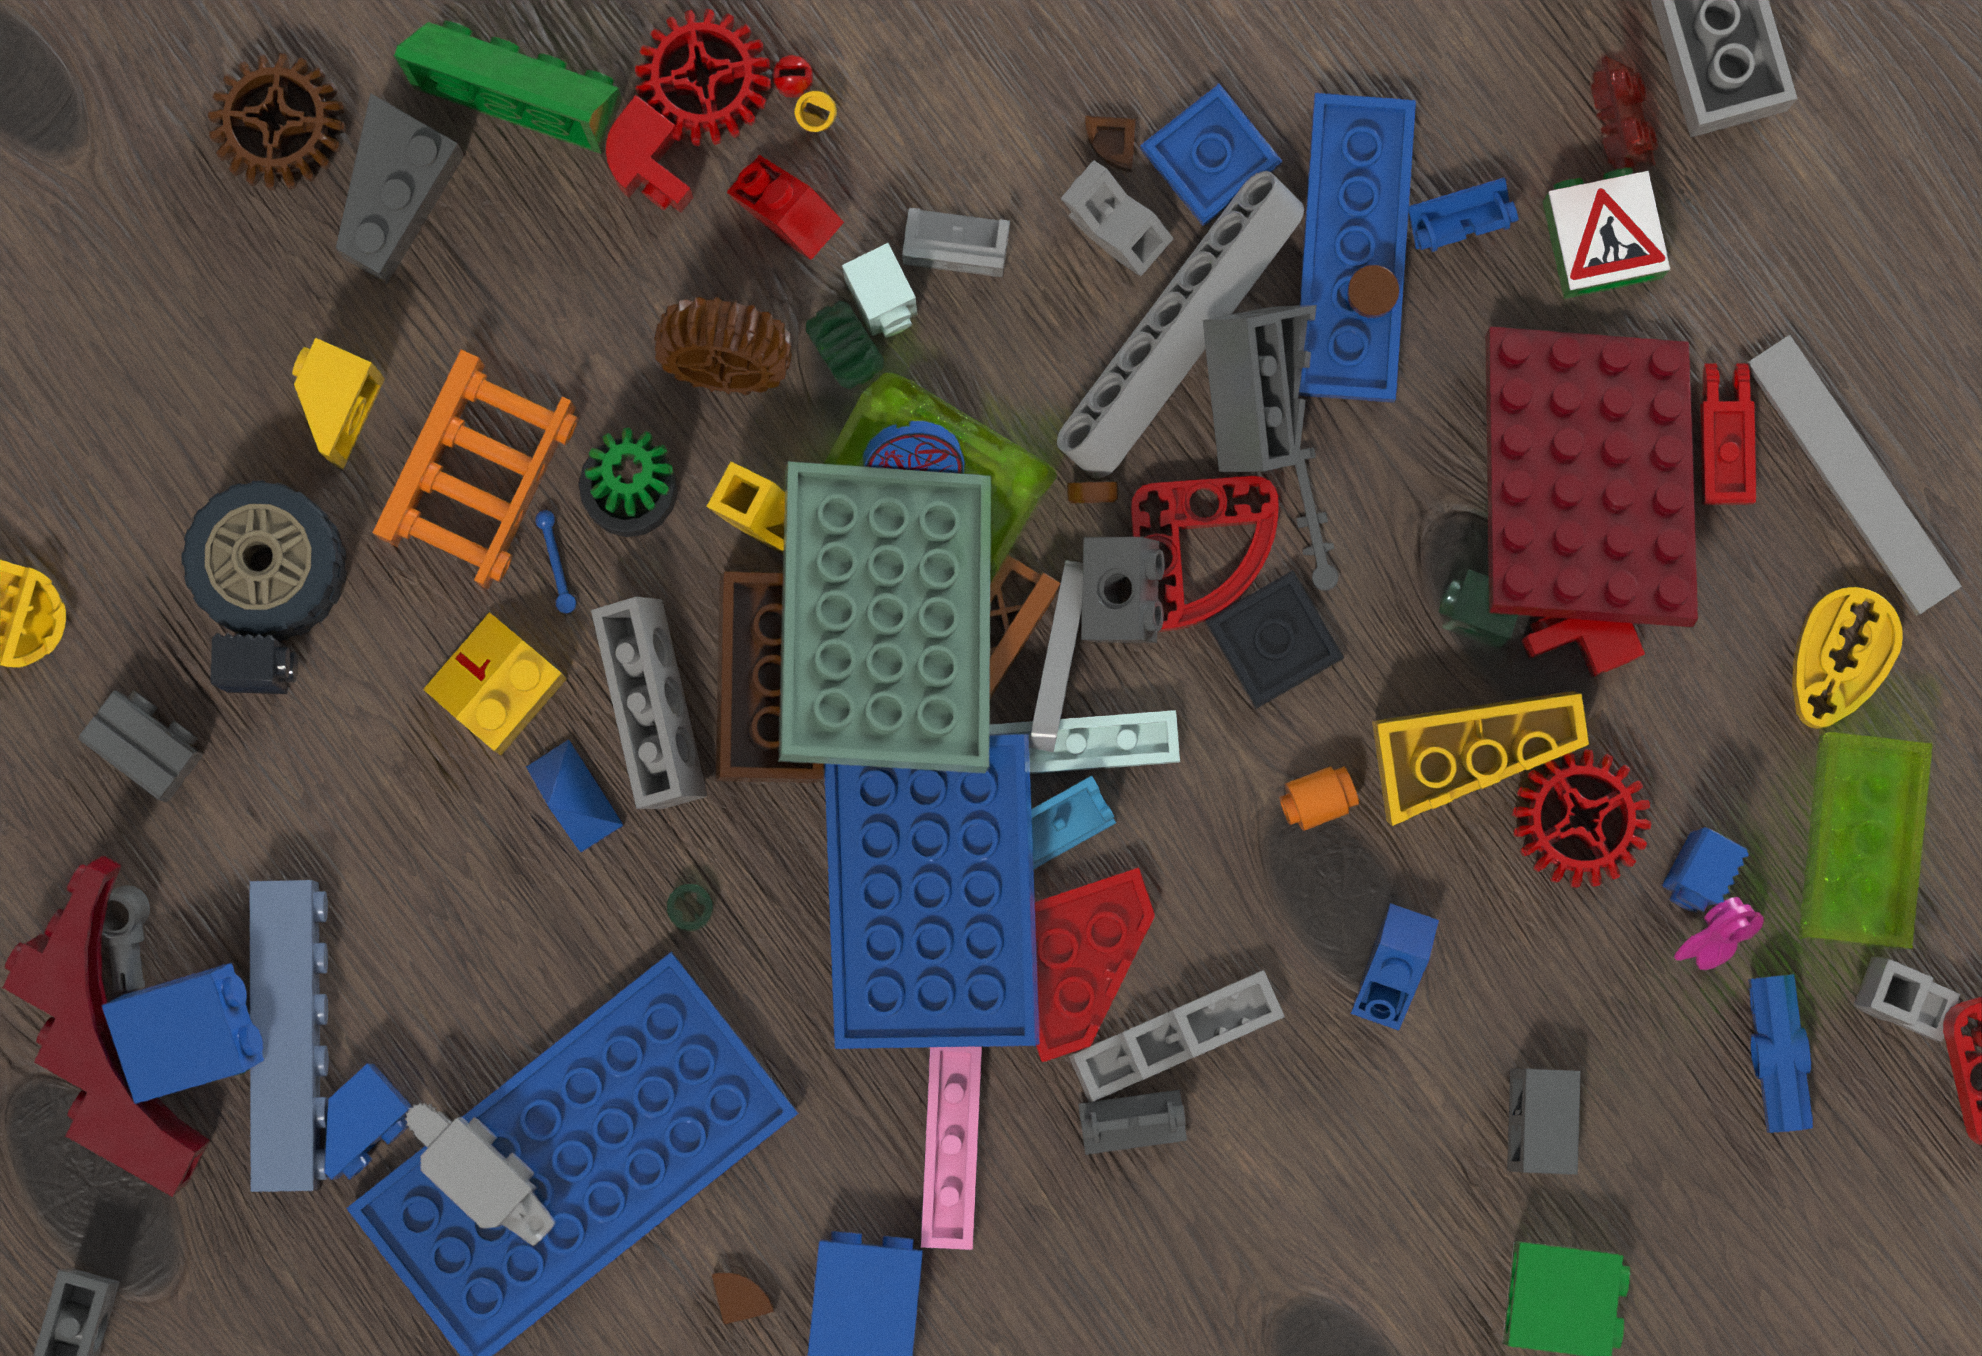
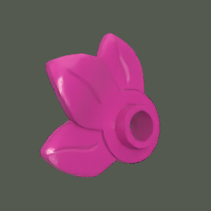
(1727, 926)

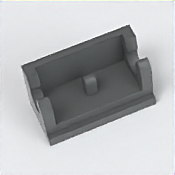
(1543, 1121)

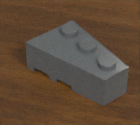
(392, 187)
(1256, 384)

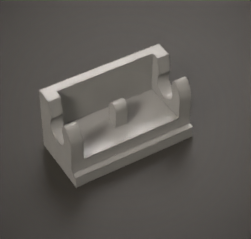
(955, 242)

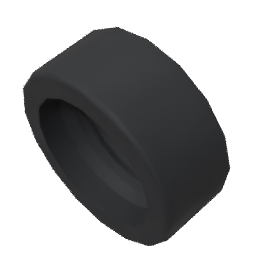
(622, 525)

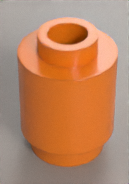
(1318, 797)

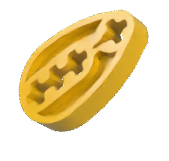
(1872, 660)

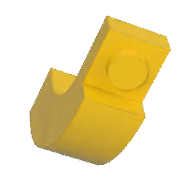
(751, 505)

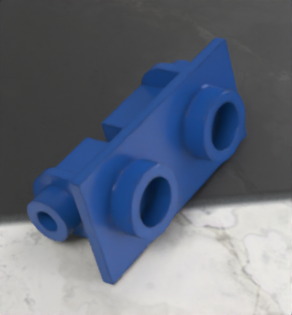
(1462, 213)

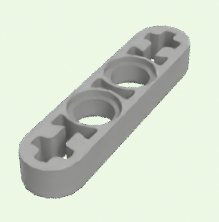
(1058, 659)

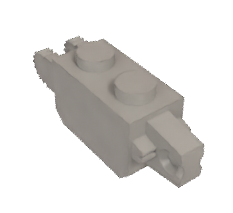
(477, 1175)

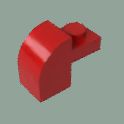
(633, 152)
(1601, 643)

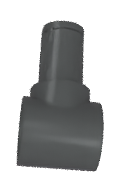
(125, 937)

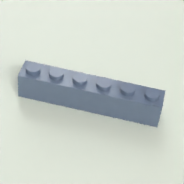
(288, 1014)

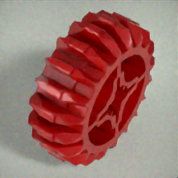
(693, 35)
(1592, 839)

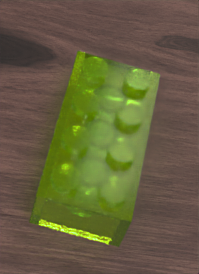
(1865, 841)

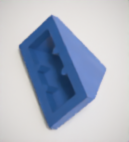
(574, 796)

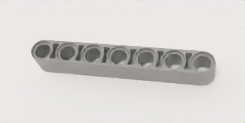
(1173, 332)

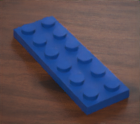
(1354, 221)

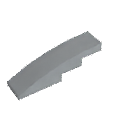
(1176, 1036)

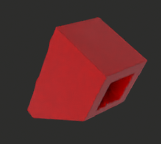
(785, 206)

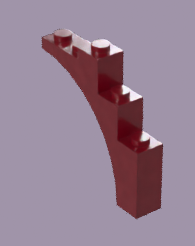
(65, 981)

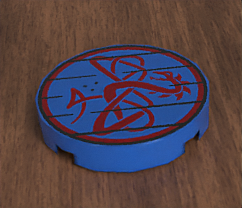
(915, 447)

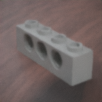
(649, 703)

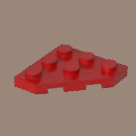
(1083, 956)

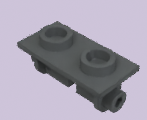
(1132, 1122)

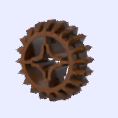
(277, 101)
(723, 346)

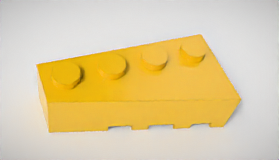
(1455, 751)

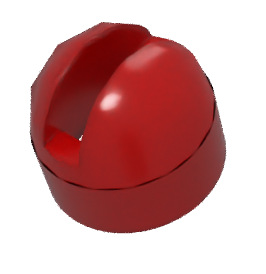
(792, 85)

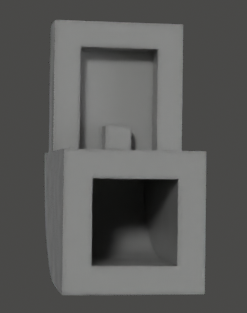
(1115, 220)
(1905, 998)

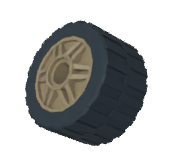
(231, 538)

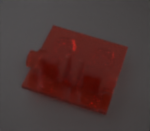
(1624, 91)

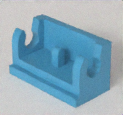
(1068, 820)

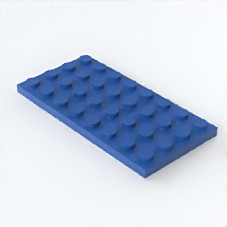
(619, 1136)

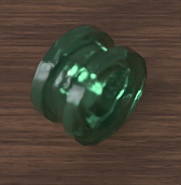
(703, 899)

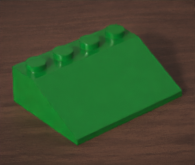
(510, 85)

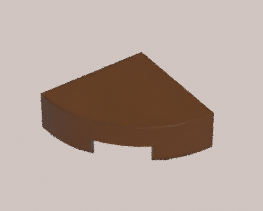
(1112, 140)
(740, 1297)

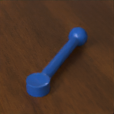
(565, 602)

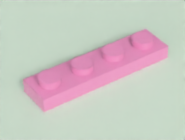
(951, 1147)

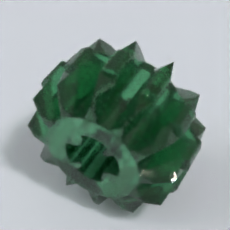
(844, 345)

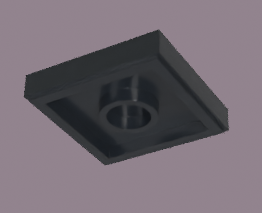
(1274, 639)

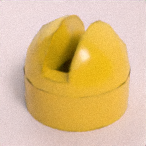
(812, 121)

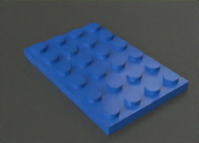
(933, 904)

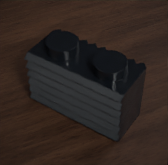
(252, 664)

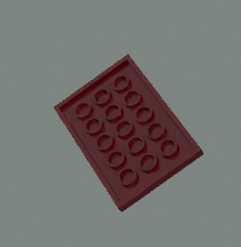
(1590, 477)

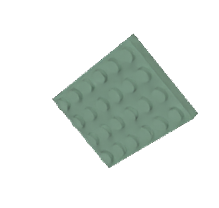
(885, 618)

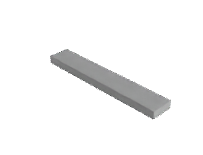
(1853, 475)

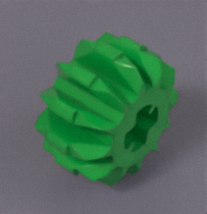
(616, 460)

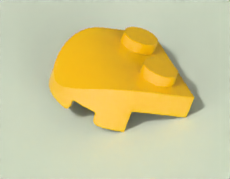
(29, 615)

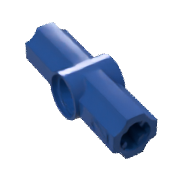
(1780, 1053)

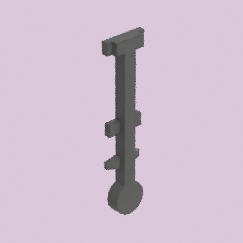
(1324, 576)

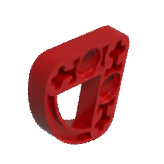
(1180, 516)

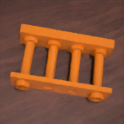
(447, 429)

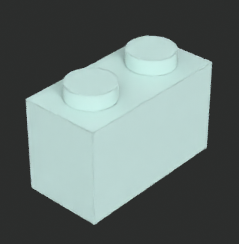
(881, 291)

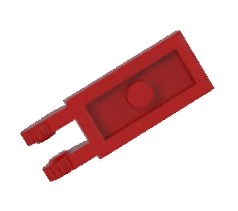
(1728, 440)

